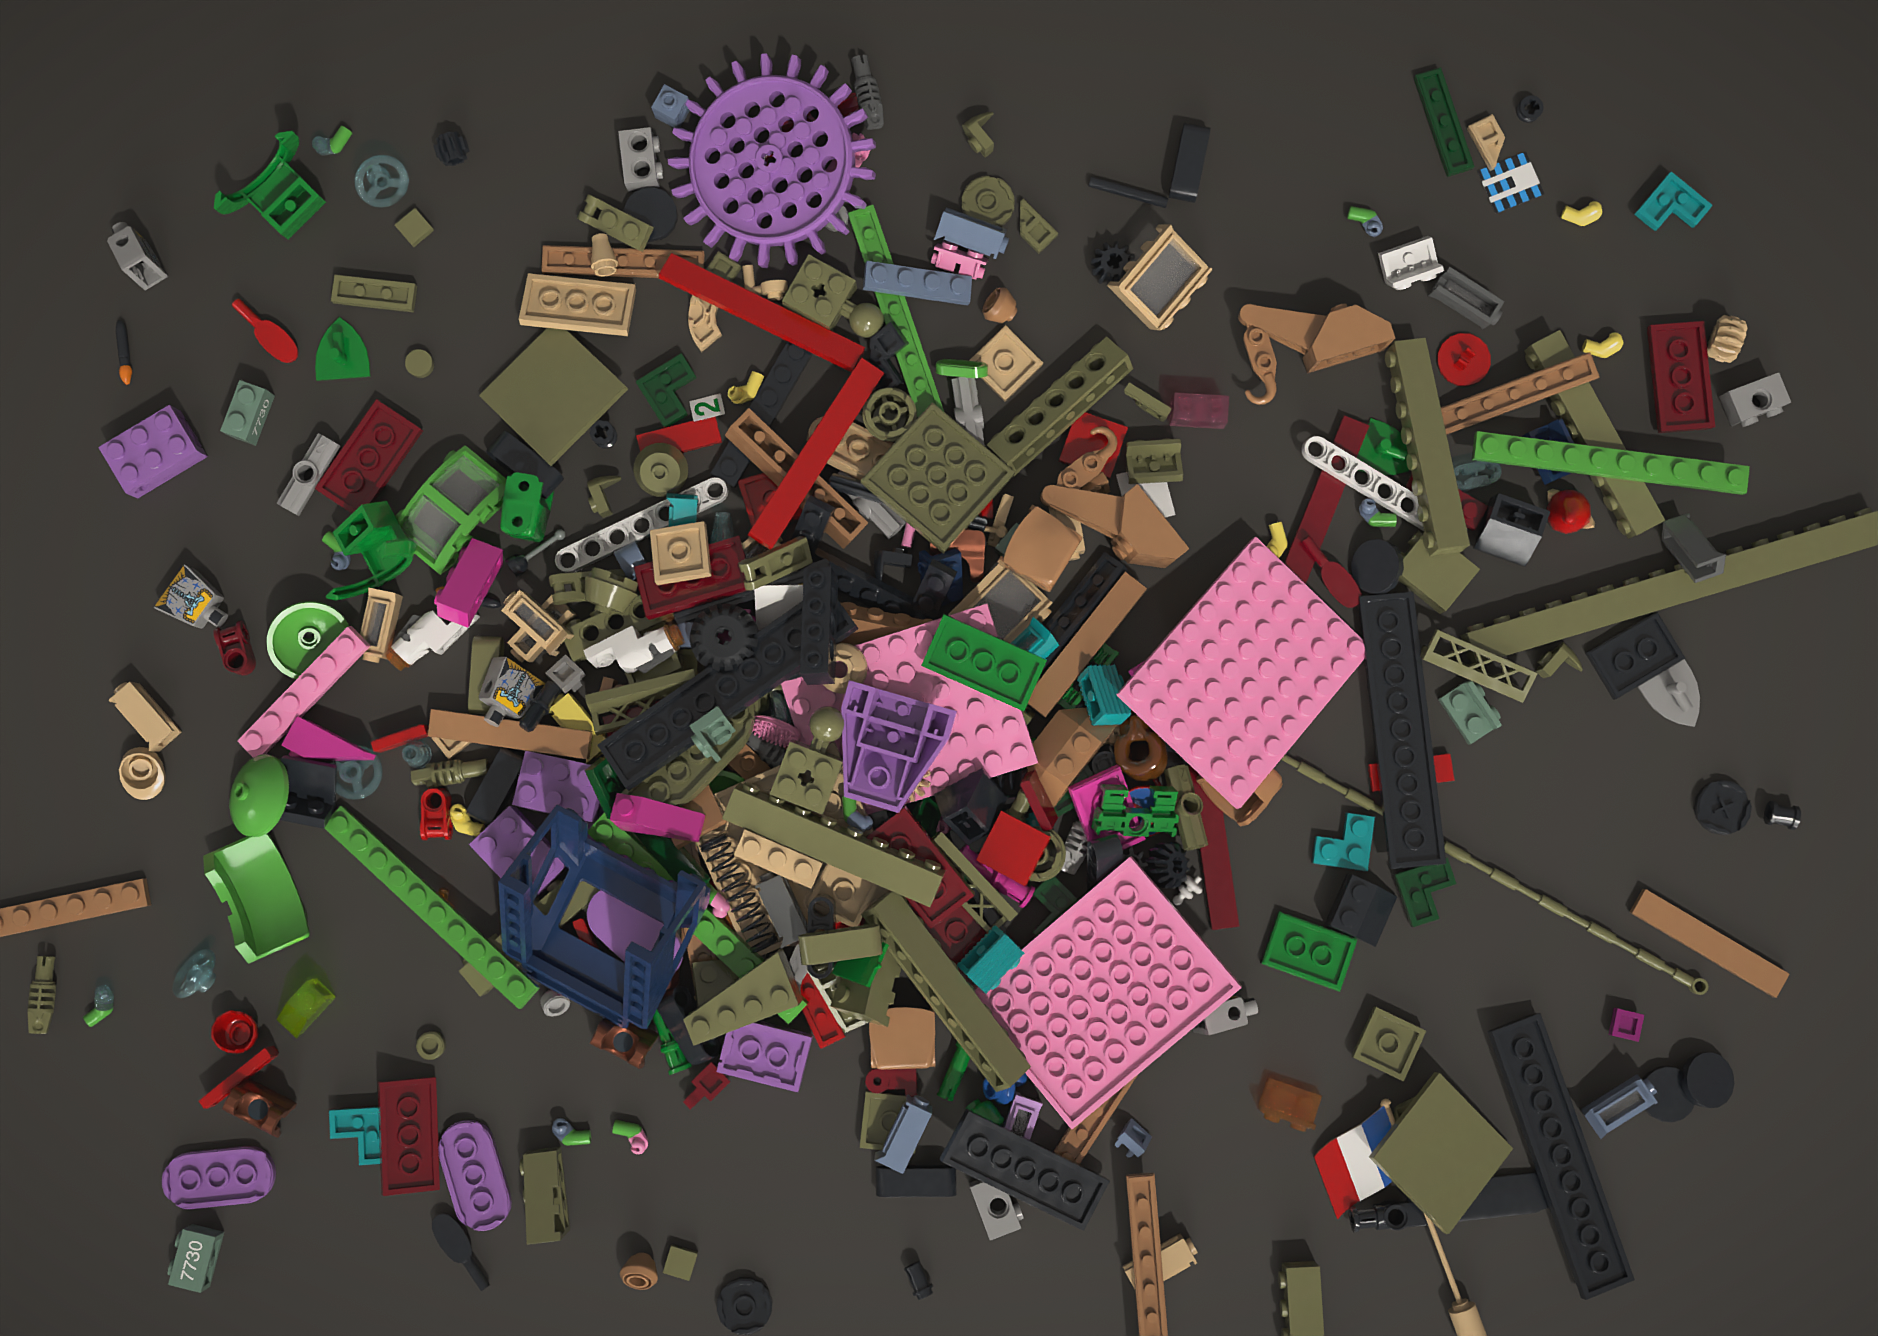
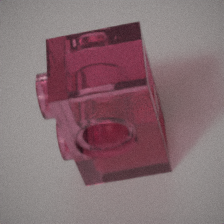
(1199, 410)

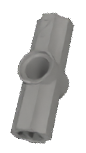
(967, 410)
(317, 458)
(878, 513)

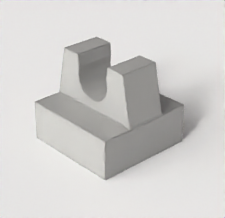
(566, 674)

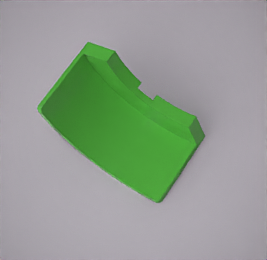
(260, 896)

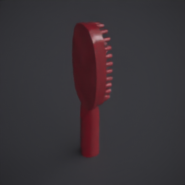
(1335, 577)

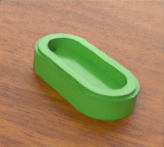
(961, 368)

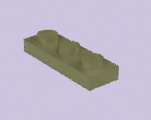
(374, 293)

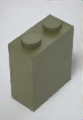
(1435, 578)

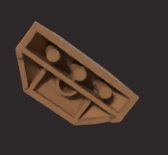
(1066, 750)

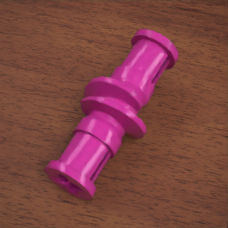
(1003, 884)

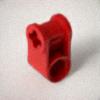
(435, 816)

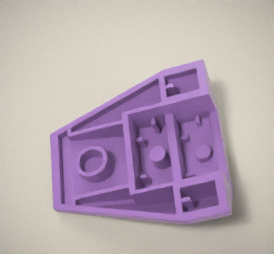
(889, 744)

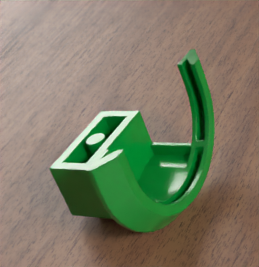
(277, 192)
(381, 541)

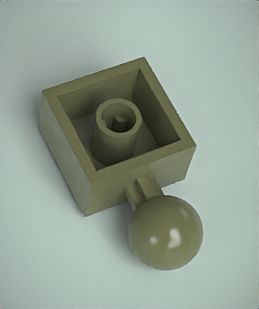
(826, 310)
(826, 726)

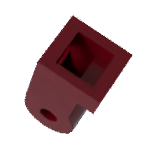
(880, 1080)

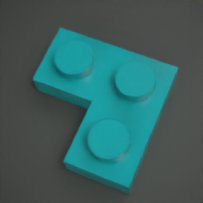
(1675, 197)
(1352, 850)
(359, 1123)

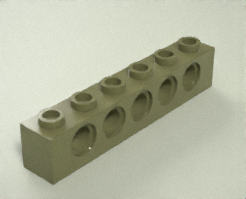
(1075, 402)
(603, 623)

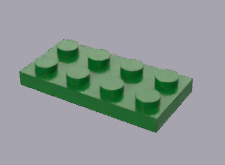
(984, 662)

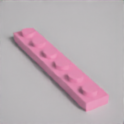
(304, 692)

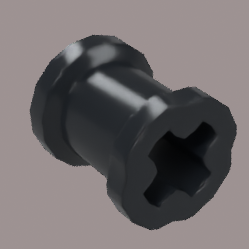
(596, 437)
(1782, 815)

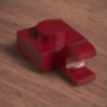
(708, 1084)

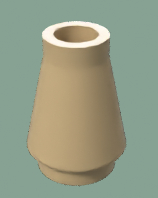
(603, 257)

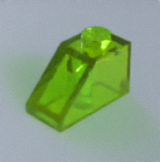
(305, 1007)

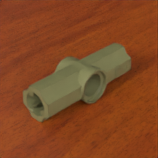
(1190, 821)

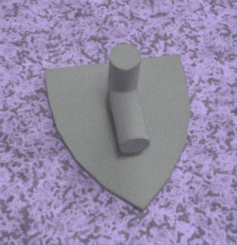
(1674, 694)

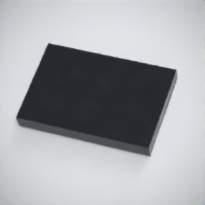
(1635, 655)

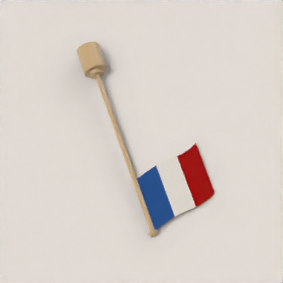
(1354, 1176)

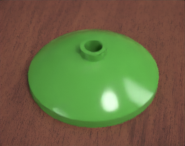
(285, 638)
(259, 795)

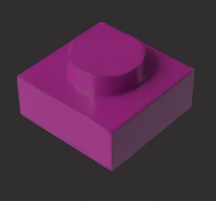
(1626, 1024)

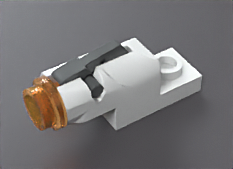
(421, 634)
(635, 651)

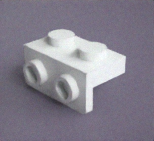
(1410, 263)

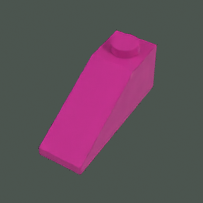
(319, 744)
(656, 818)

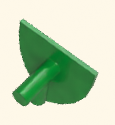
(341, 354)
(1383, 449)

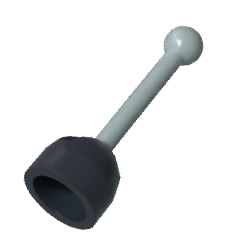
(519, 563)

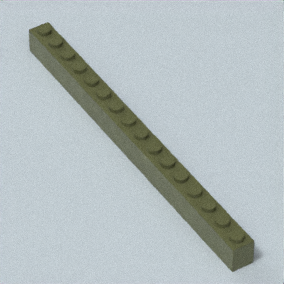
(1674, 588)

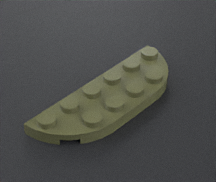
(692, 771)

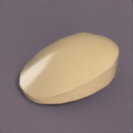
(142, 773)

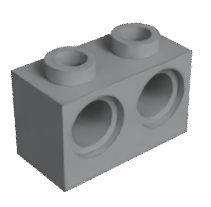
(635, 160)

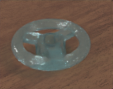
(376, 171)
(344, 771)
(198, 977)

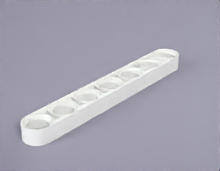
(1369, 489)
(627, 526)

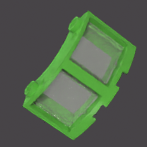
(450, 506)

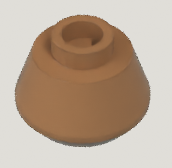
(999, 306)
(639, 1272)

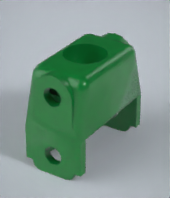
(523, 508)

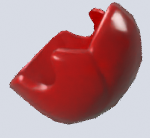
(234, 1032)

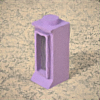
(1022, 1115)

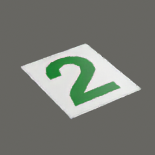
(707, 407)

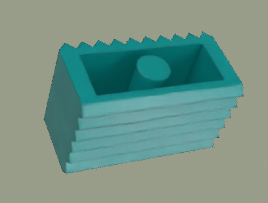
(1099, 689)
(991, 959)

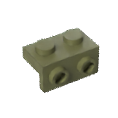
(1154, 461)

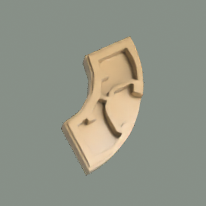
(703, 323)

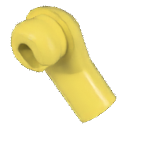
(1584, 216)
(1605, 348)
(747, 392)
(1278, 542)
(463, 822)

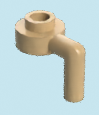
(772, 289)

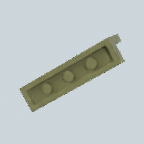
(1474, 674)
(631, 695)
(977, 881)

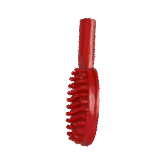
(269, 334)

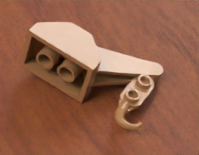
(1323, 340)
(1131, 521)

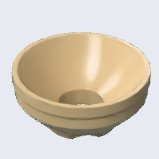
(856, 666)

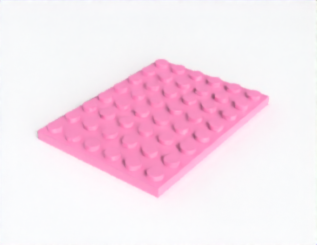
(1244, 672)
(984, 729)
(1107, 991)

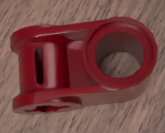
(233, 643)

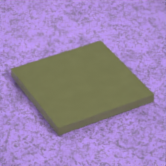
(553, 393)
(937, 477)
(1441, 1153)

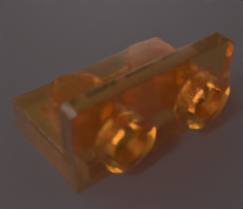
(1290, 1104)

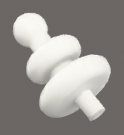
(1186, 891)

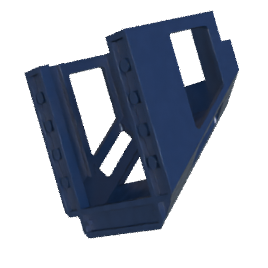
(572, 966)

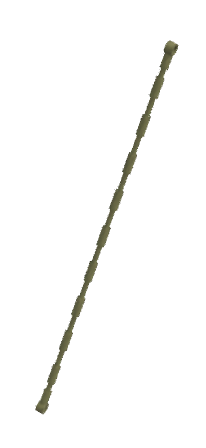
(1513, 884)

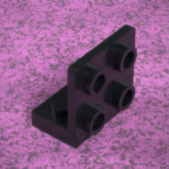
(311, 791)

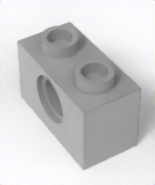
(1769, 392)
(996, 1222)

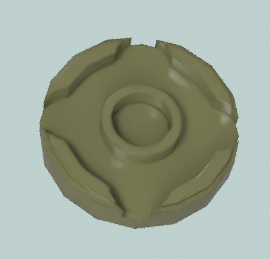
(988, 200)

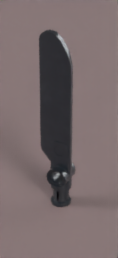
(1499, 1198)

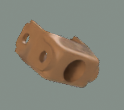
(1040, 549)
(1255, 803)
(906, 1041)

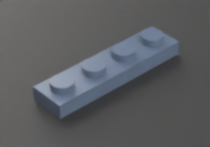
(917, 283)

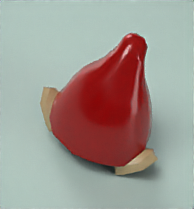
(1569, 511)

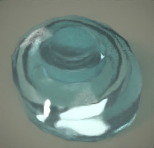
(779, 707)

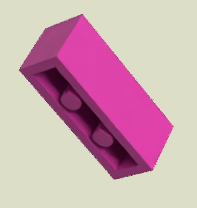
(469, 582)

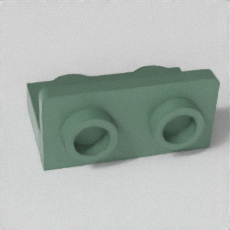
(1470, 711)
(710, 731)

